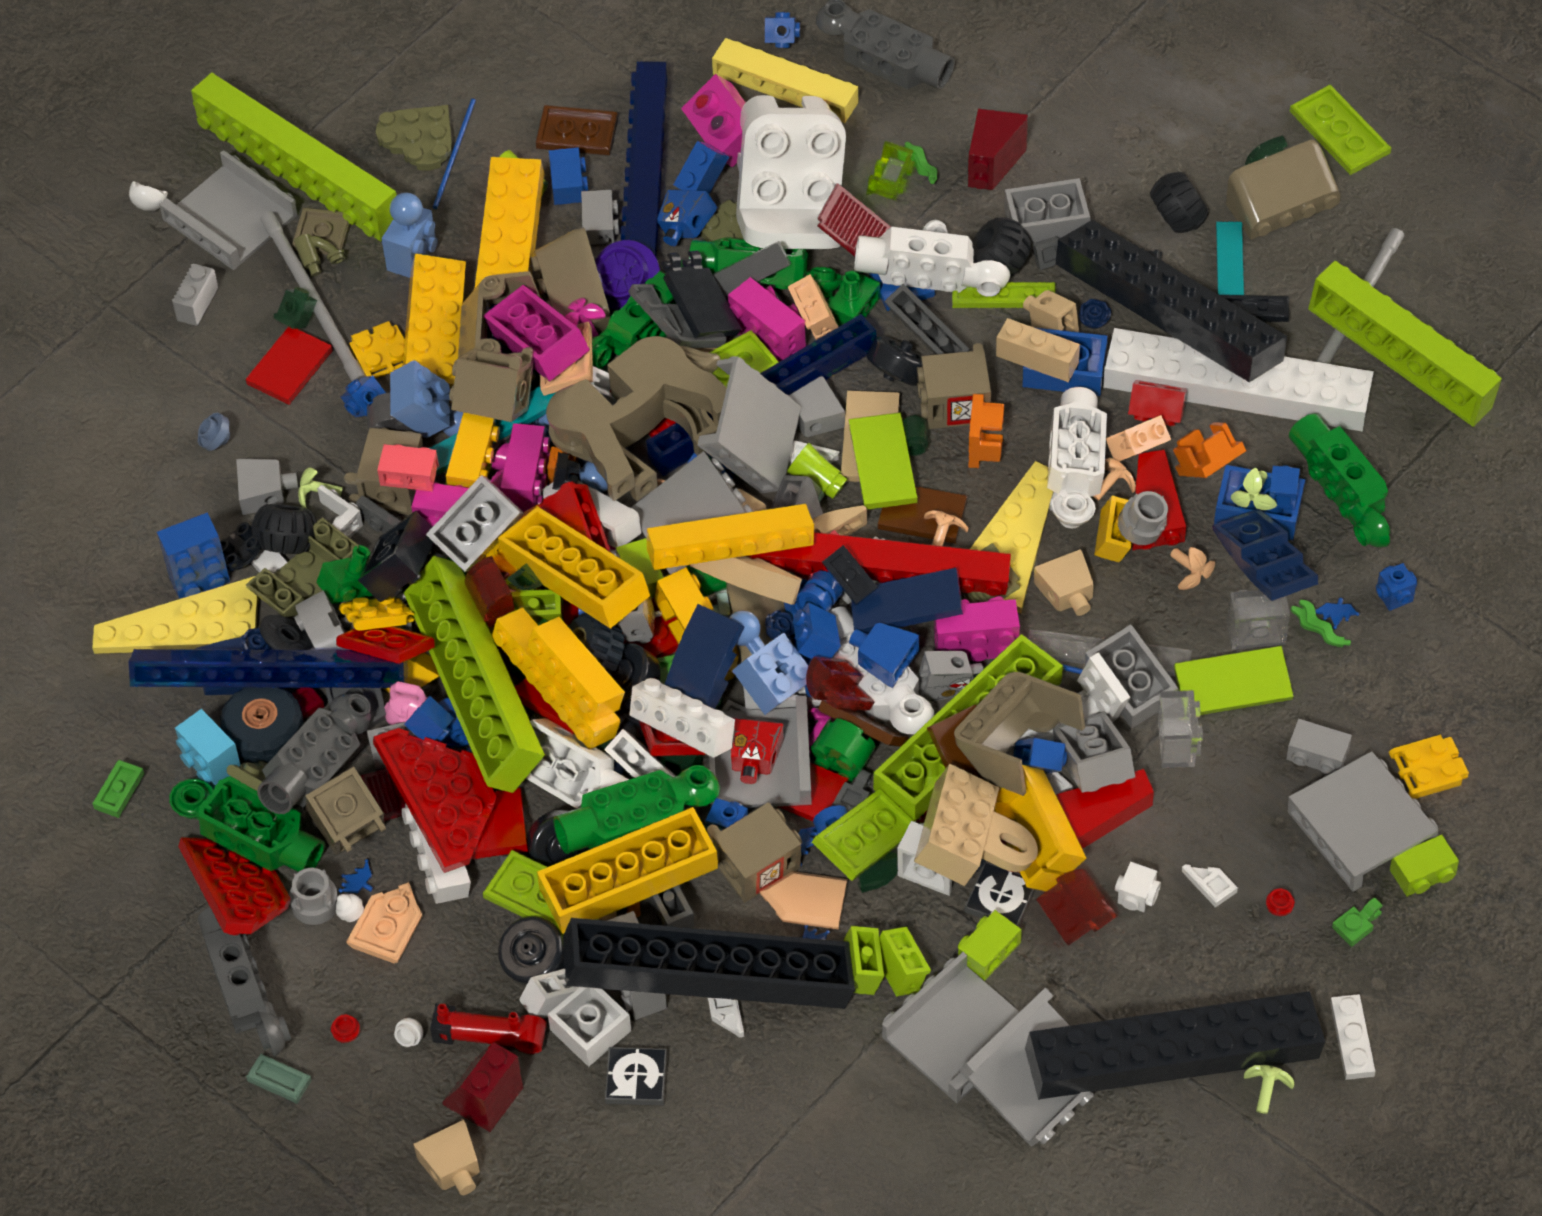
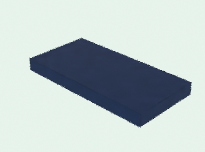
(910, 601)

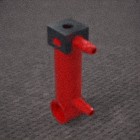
(522, 1033)

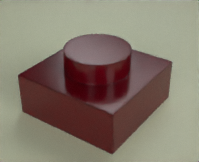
(308, 701)

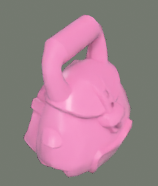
(403, 702)

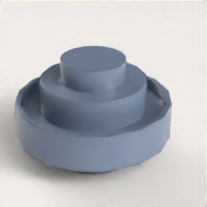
(213, 432)

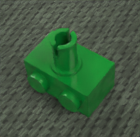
(855, 297)
(341, 577)

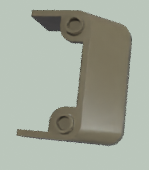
(488, 292)
(1004, 716)

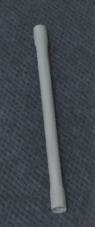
(276, 232)
(1388, 248)

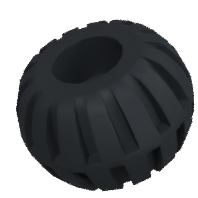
(1179, 202)
(1002, 242)
(283, 528)

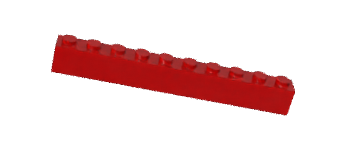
(897, 560)

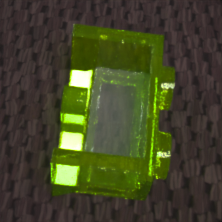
(891, 171)

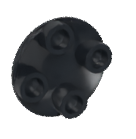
(240, 547)

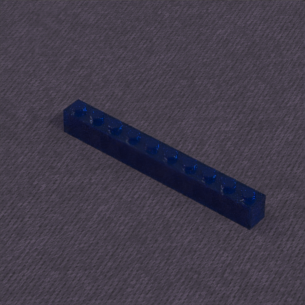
(645, 154)
(820, 358)
(262, 669)

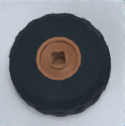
(261, 721)

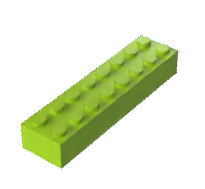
(1404, 343)
(916, 766)

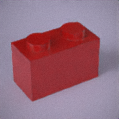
(1156, 399)

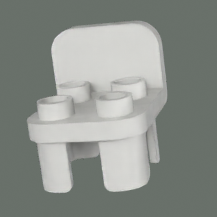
(787, 171)

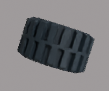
(600, 640)

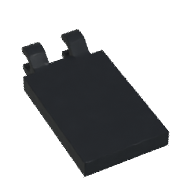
(699, 297)

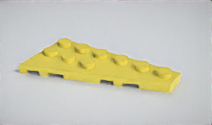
(1019, 527)
(183, 623)

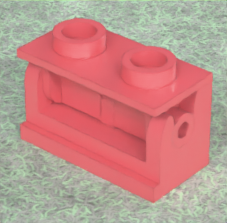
(408, 467)

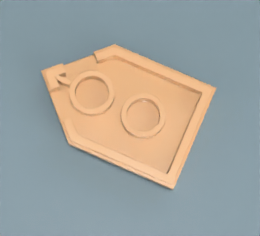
(807, 899)
(386, 924)

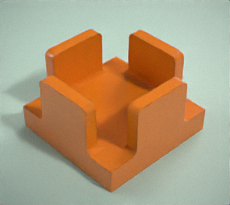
(982, 445)
(1205, 457)

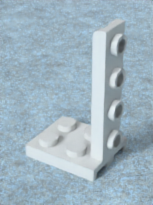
(1100, 694)

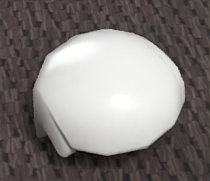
(146, 197)

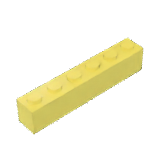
(782, 78)

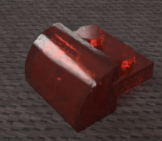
(489, 590)
(837, 684)
(1076, 905)

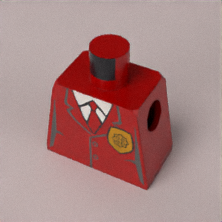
(755, 748)

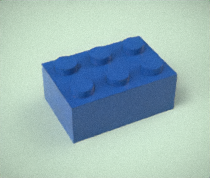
(1087, 373)
(1227, 509)
(193, 556)

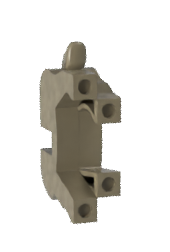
(649, 383)

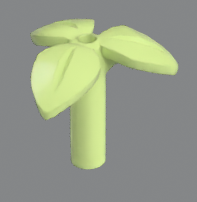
(1253, 484)
(308, 485)
(1269, 1075)

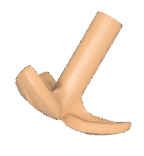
(1118, 471)
(944, 521)
(1196, 564)

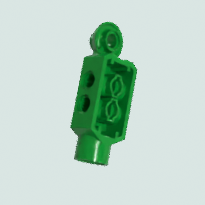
(729, 250)
(629, 325)
(1344, 477)
(632, 806)
(242, 824)

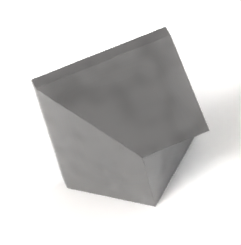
(797, 491)

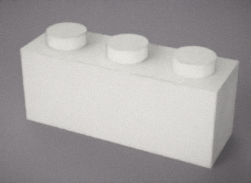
(634, 755)

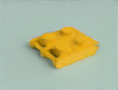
(379, 349)
(374, 614)
(1431, 764)

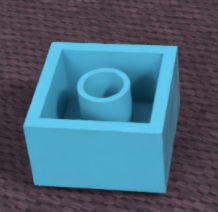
(206, 748)

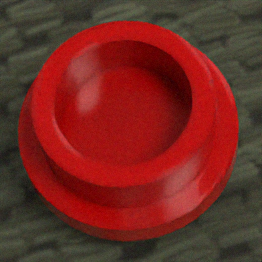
(1280, 902)
(345, 1028)

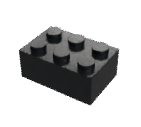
(397, 557)

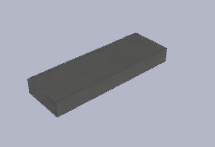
(755, 266)

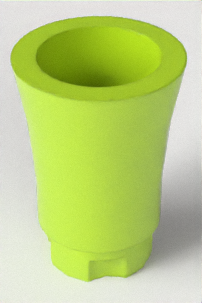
(816, 467)

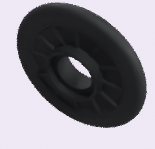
(276, 629)

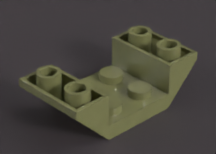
(299, 576)

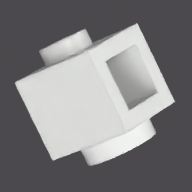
(1137, 887)

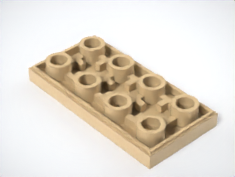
(860, 405)

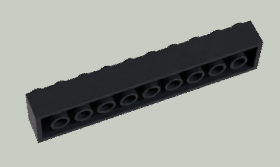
(1171, 300)
(707, 963)
(1174, 1045)

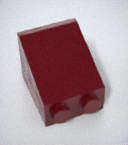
(995, 146)
(487, 1087)

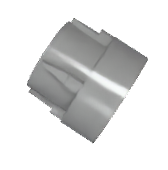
(1143, 518)
(313, 896)

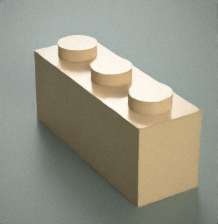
(1037, 350)

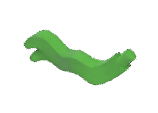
(922, 166)
(1310, 622)

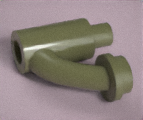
(306, 249)

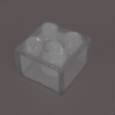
(1256, 620)
(1179, 729)

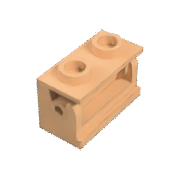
(813, 306)
(1138, 438)

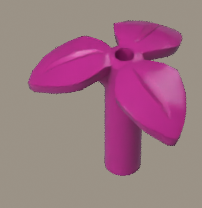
(584, 314)
(815, 714)

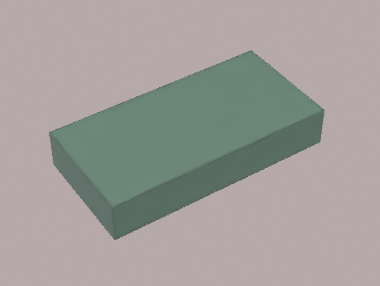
(278, 1078)

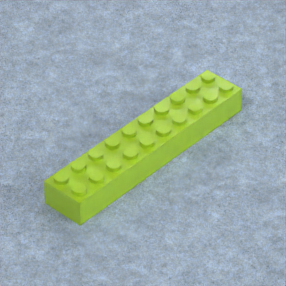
(293, 155)
(474, 676)

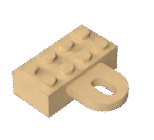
(965, 828)

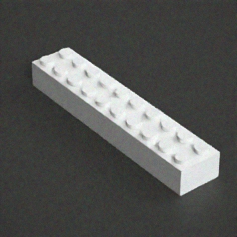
(1285, 391)

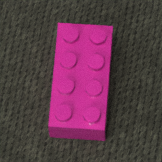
(530, 322)

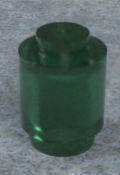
(915, 434)

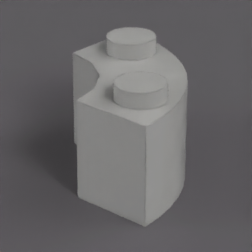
(320, 622)

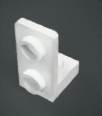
(349, 514)

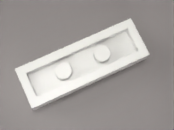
(1352, 1037)

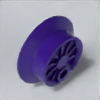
(624, 265)

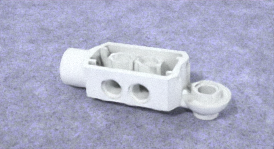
(928, 261)
(1076, 456)
(889, 702)
(569, 766)

